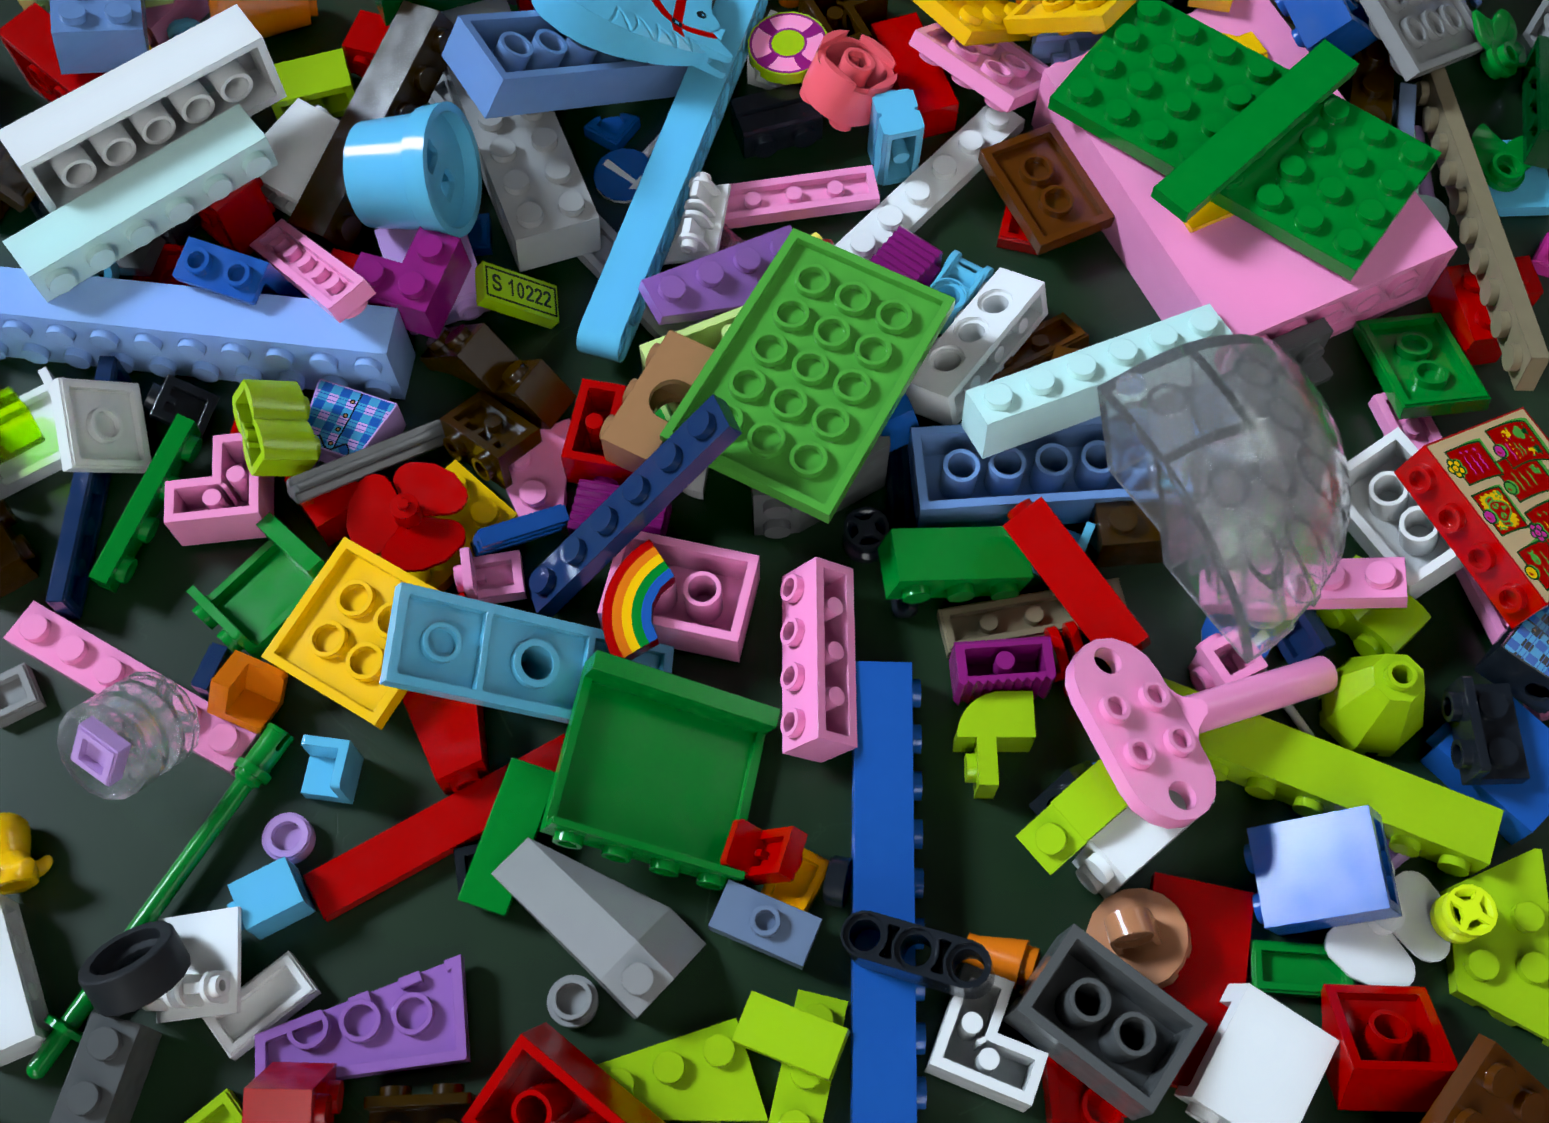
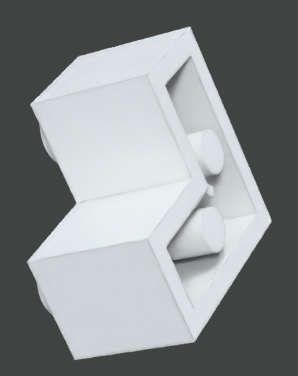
(977, 1056)

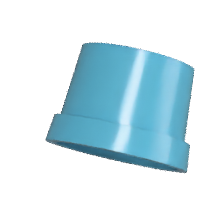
(415, 171)

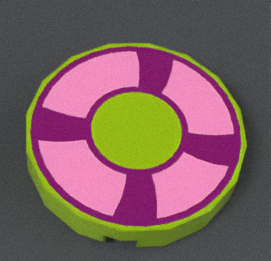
(784, 46)

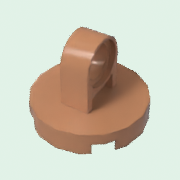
(1144, 933)

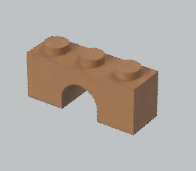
(668, 375)

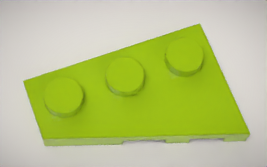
(693, 1078)

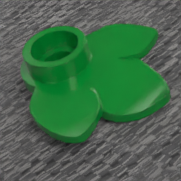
(1499, 39)
(1500, 161)

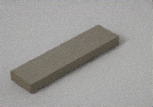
(1006, 618)

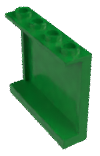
(656, 769)

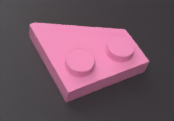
(539, 474)

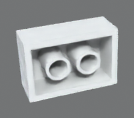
(1390, 521)

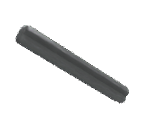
(365, 462)

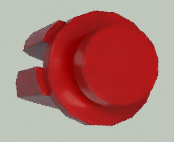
(1073, 645)

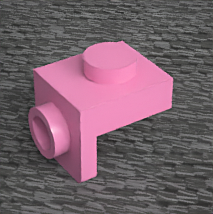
(491, 577)

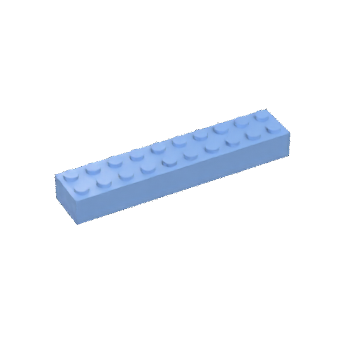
(204, 334)

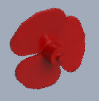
(399, 523)

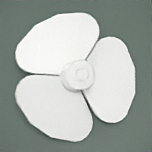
(1371, 951)

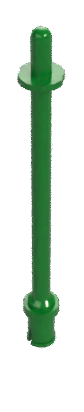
(250, 774)

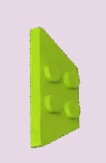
(1510, 964)

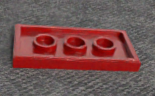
(1219, 954)

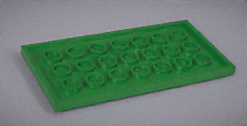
(1170, 83)

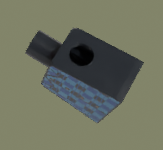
(1522, 660)

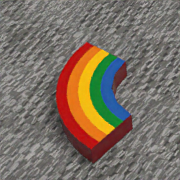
(631, 602)

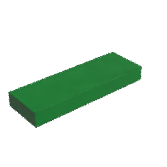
(512, 820)

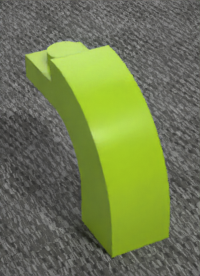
(1073, 818)

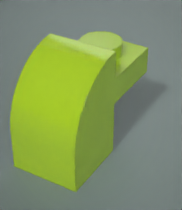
(992, 725)

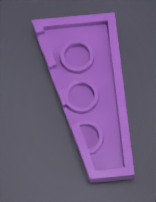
(711, 282)
(383, 1031)

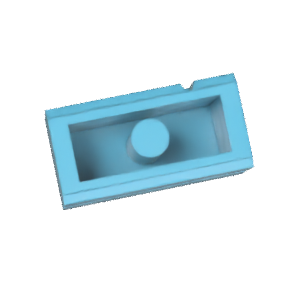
(895, 136)

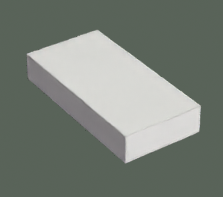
(265, 1003)

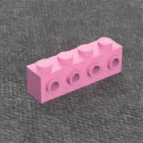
(818, 661)

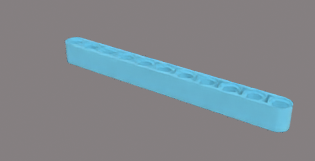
(663, 189)

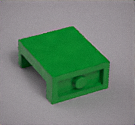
(261, 591)

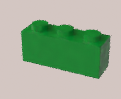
(952, 564)

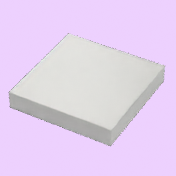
(100, 426)

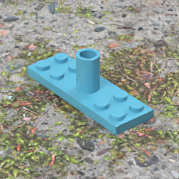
(491, 653)

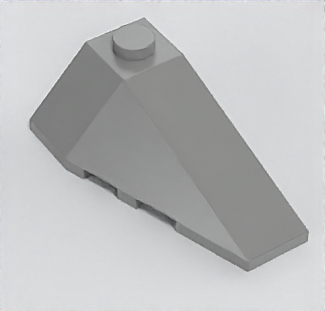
(609, 929)

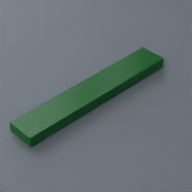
(1254, 131)

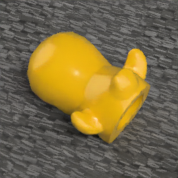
(17, 867)

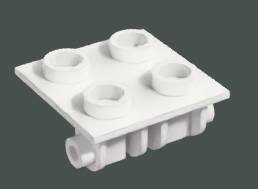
(701, 221)
(214, 976)

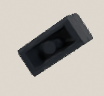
(774, 121)

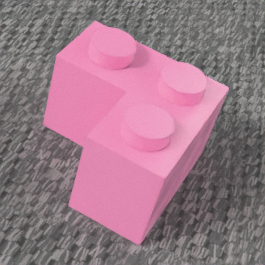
(219, 505)

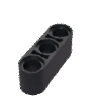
(899, 936)

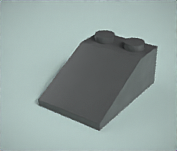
(780, 520)

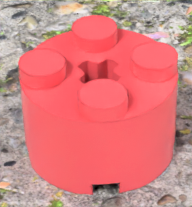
(847, 78)

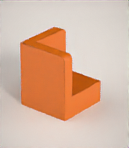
(247, 692)

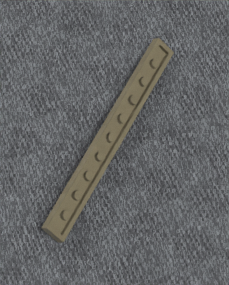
(1482, 233)

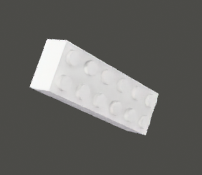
(143, 107)

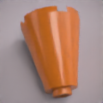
(271, 16)

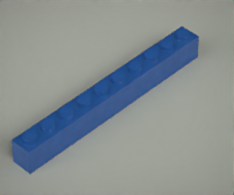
(885, 882)

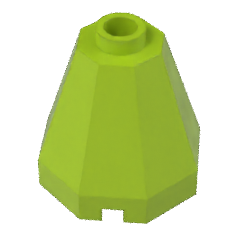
(1375, 703)

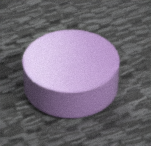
(289, 837)

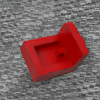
(764, 854)

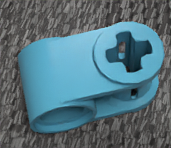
(960, 280)

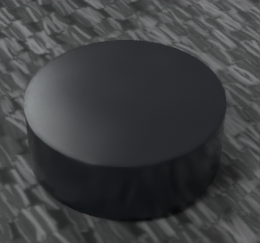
(837, 881)

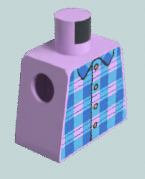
(350, 420)

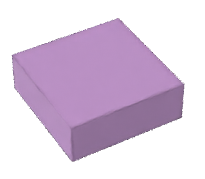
(100, 751)

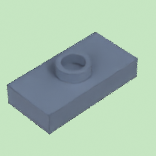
(765, 924)

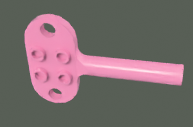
(1152, 733)

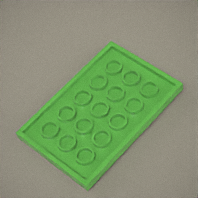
(815, 370)

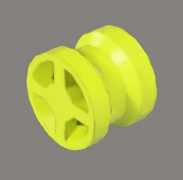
(1476, 911)

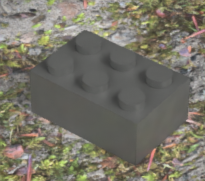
(1105, 1023)

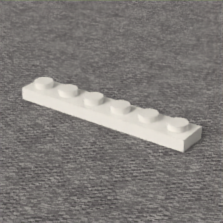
(932, 182)

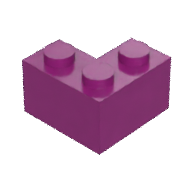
(421, 285)

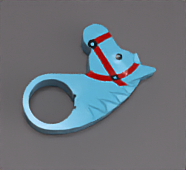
(643, 30)

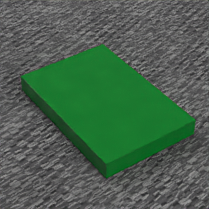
(1421, 366)

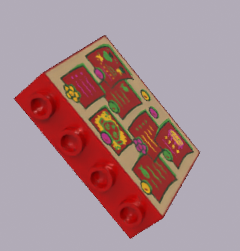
(1491, 506)

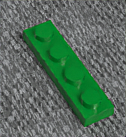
(140, 518)

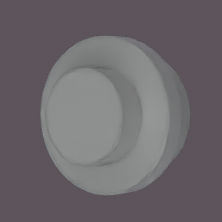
(572, 1001)

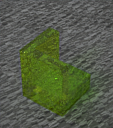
(17, 426)

